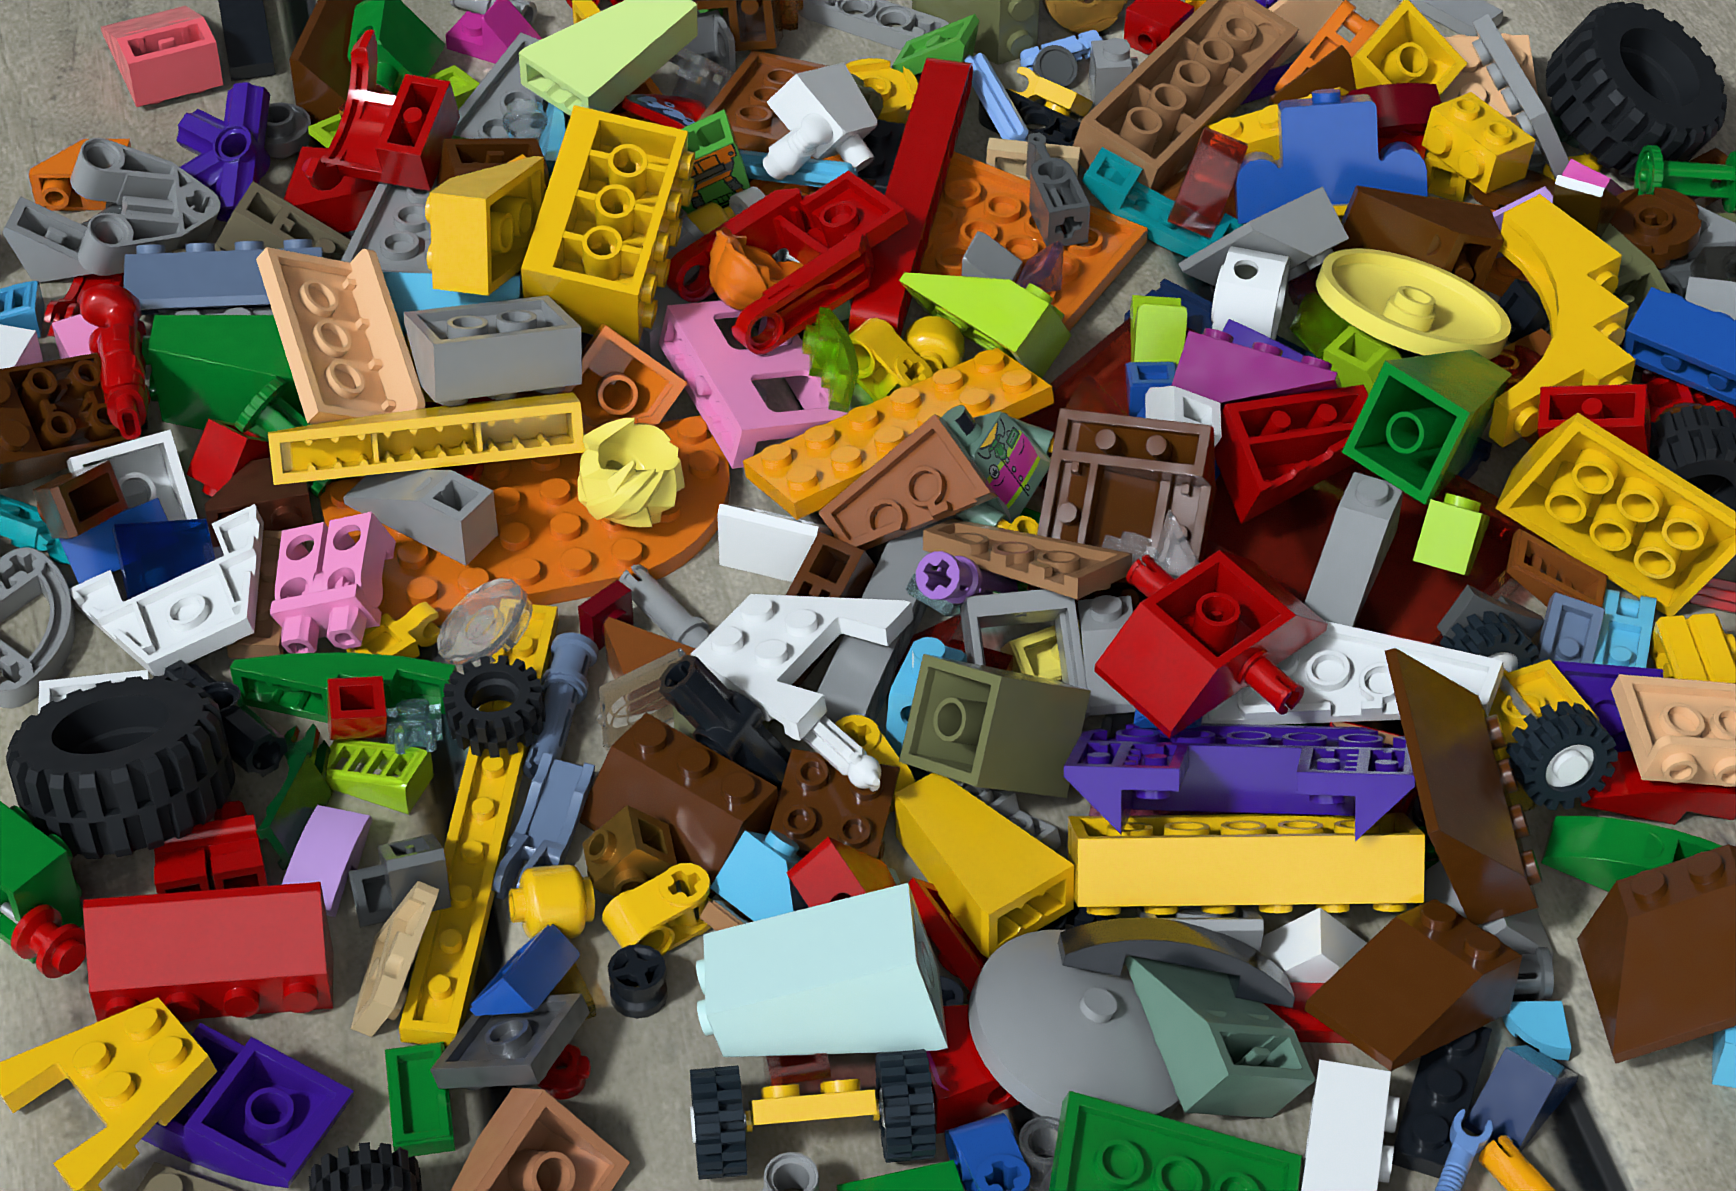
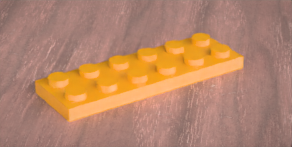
(829, 457)

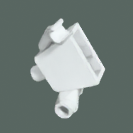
(824, 120)

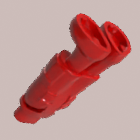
(120, 351)

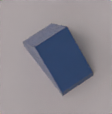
(1520, 1095)

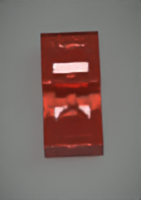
(1207, 182)

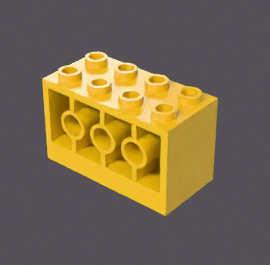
(610, 221)

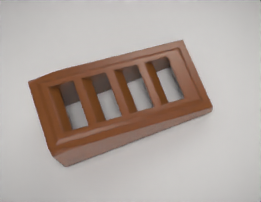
(1563, 572)

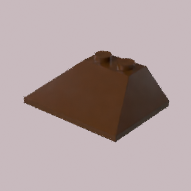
(1125, 476)
(1665, 954)

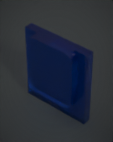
(160, 551)

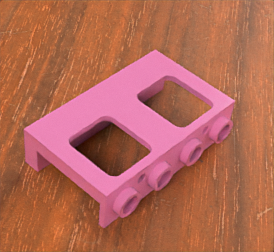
(722, 379)

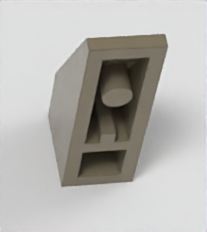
(272, 220)

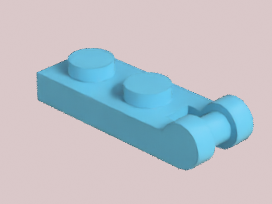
(1625, 630)

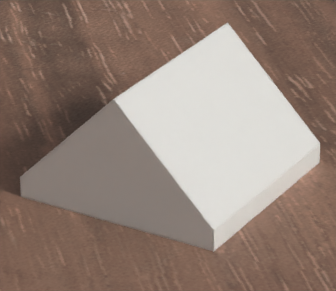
(764, 541)

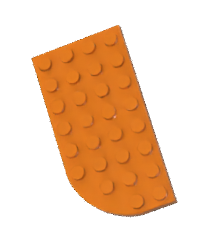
(550, 537)

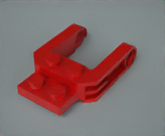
(823, 231)

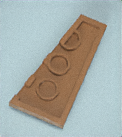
(1030, 558)

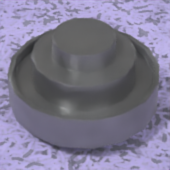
(286, 130)

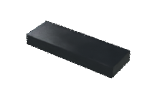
(246, 39)

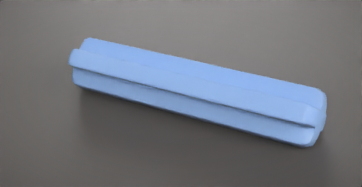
(996, 100)

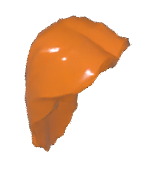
(743, 271)

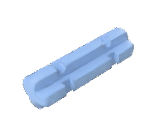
(1077, 47)

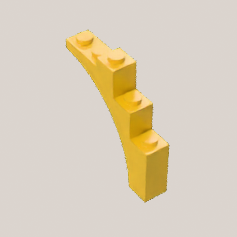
(1576, 285)

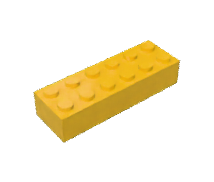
(1245, 862)

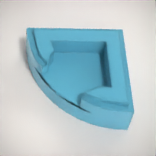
(1541, 1026)

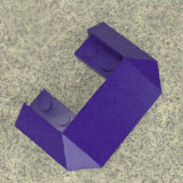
(1242, 771)

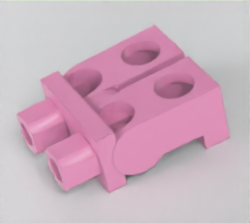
(333, 586)

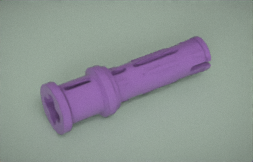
(958, 578)

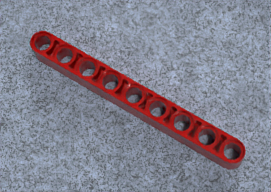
(917, 187)

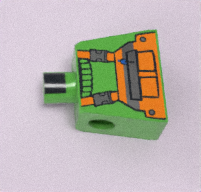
(717, 163)

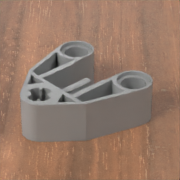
(156, 199)

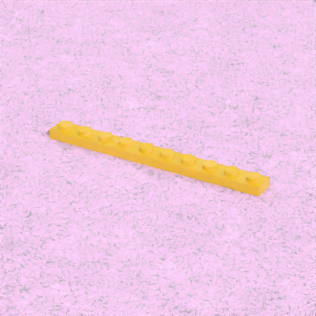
(472, 851)

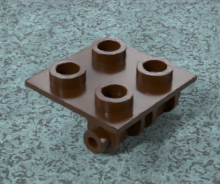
(824, 803)

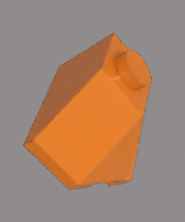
(622, 383)

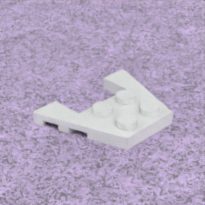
(189, 613)
(779, 636)

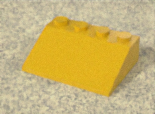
(1620, 513)

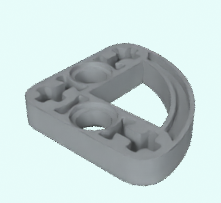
(22, 578)

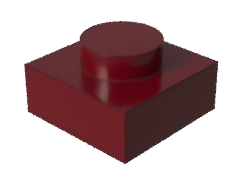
(612, 602)

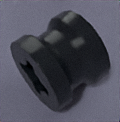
(648, 969)

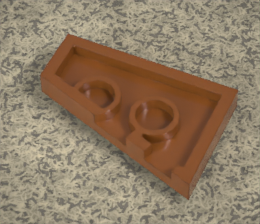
(908, 489)

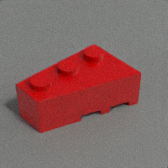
(1284, 445)

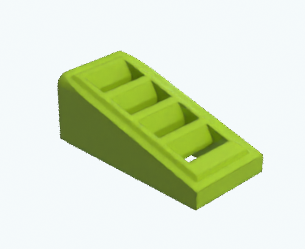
(383, 789)

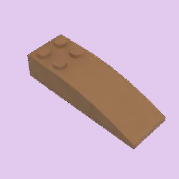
(1185, 86)

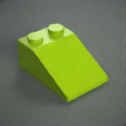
(995, 315)

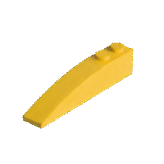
(429, 438)

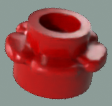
(570, 1081)

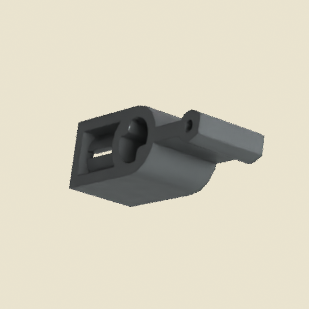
(1055, 196)

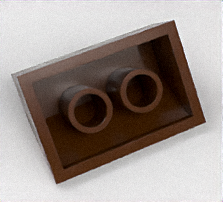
(321, 61)
(684, 785)

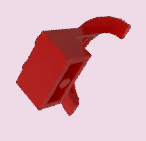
(386, 134)

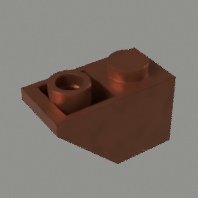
(278, 505)

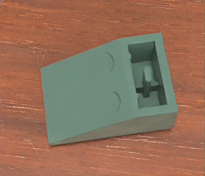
(1219, 1048)

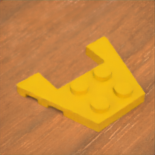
(127, 1069)

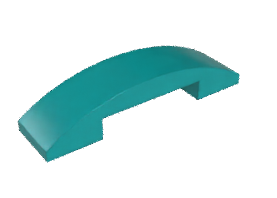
(1116, 188)

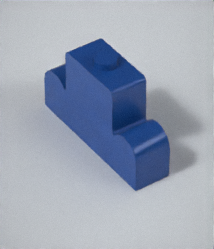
(1329, 145)

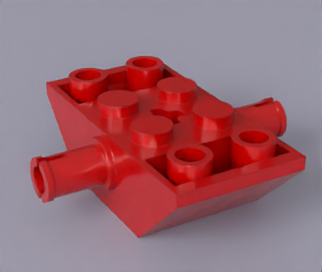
(1206, 640)

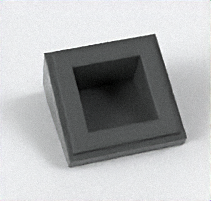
(370, 895)

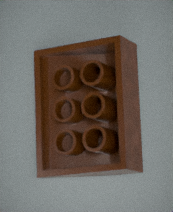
(1465, 791)

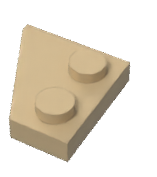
(391, 959)

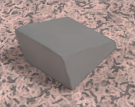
(989, 259)

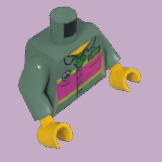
(1011, 459)

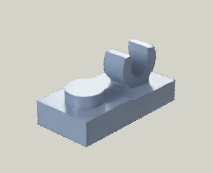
(1570, 630)

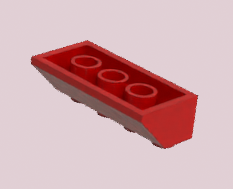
(211, 951)

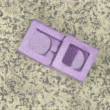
(328, 850)

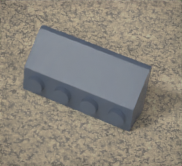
(201, 276)

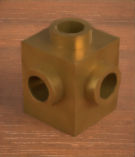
(628, 851)

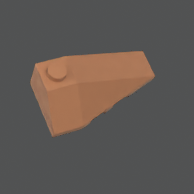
(539, 1147)

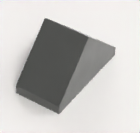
(414, 861)

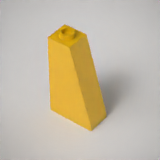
(981, 863)

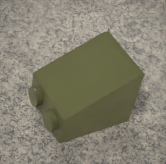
(1003, 27)
(993, 726)

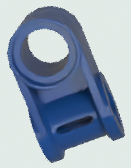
(988, 1155)

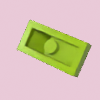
(1157, 329)

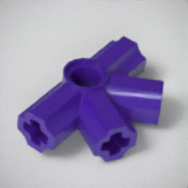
(229, 150)

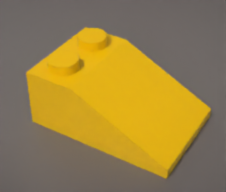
(483, 225)

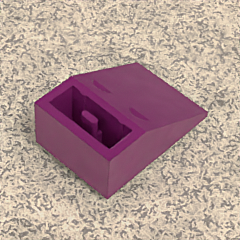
(1237, 373)

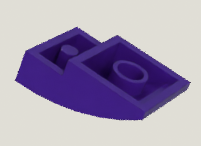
(255, 1114)

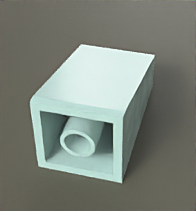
(825, 981)

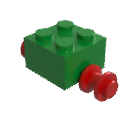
(39, 896)

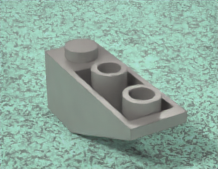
(432, 508)

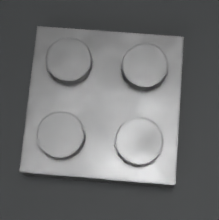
(510, 1046)

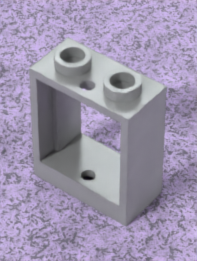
(1026, 608)

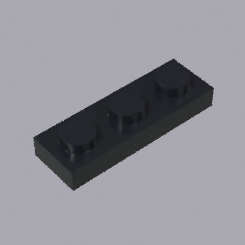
(1439, 1091)

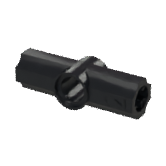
(724, 719)
(249, 738)

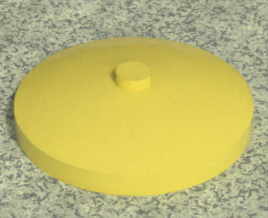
(1411, 303)

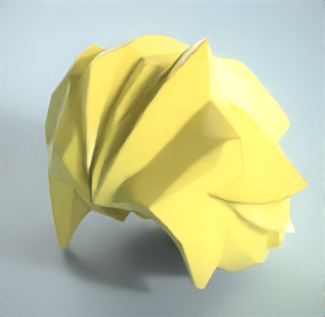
(629, 473)

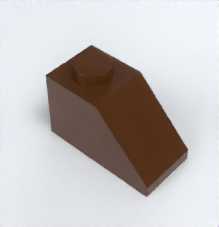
(80, 500)

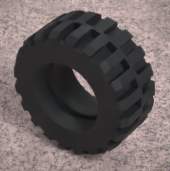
(1635, 83)
(122, 765)

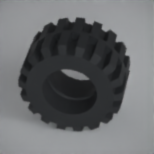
(1699, 449)

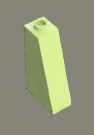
(607, 53)

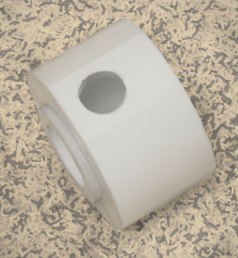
(1251, 290)

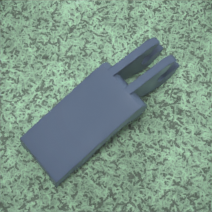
(546, 820)

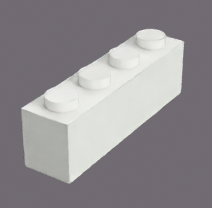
(1348, 1129)

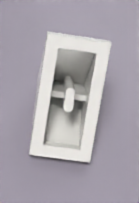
(1311, 947)

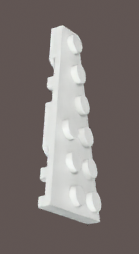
(1351, 682)

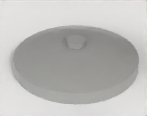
(1065, 1031)

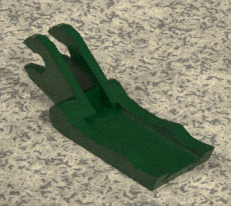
(299, 794)

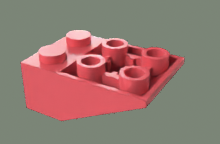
(165, 55)

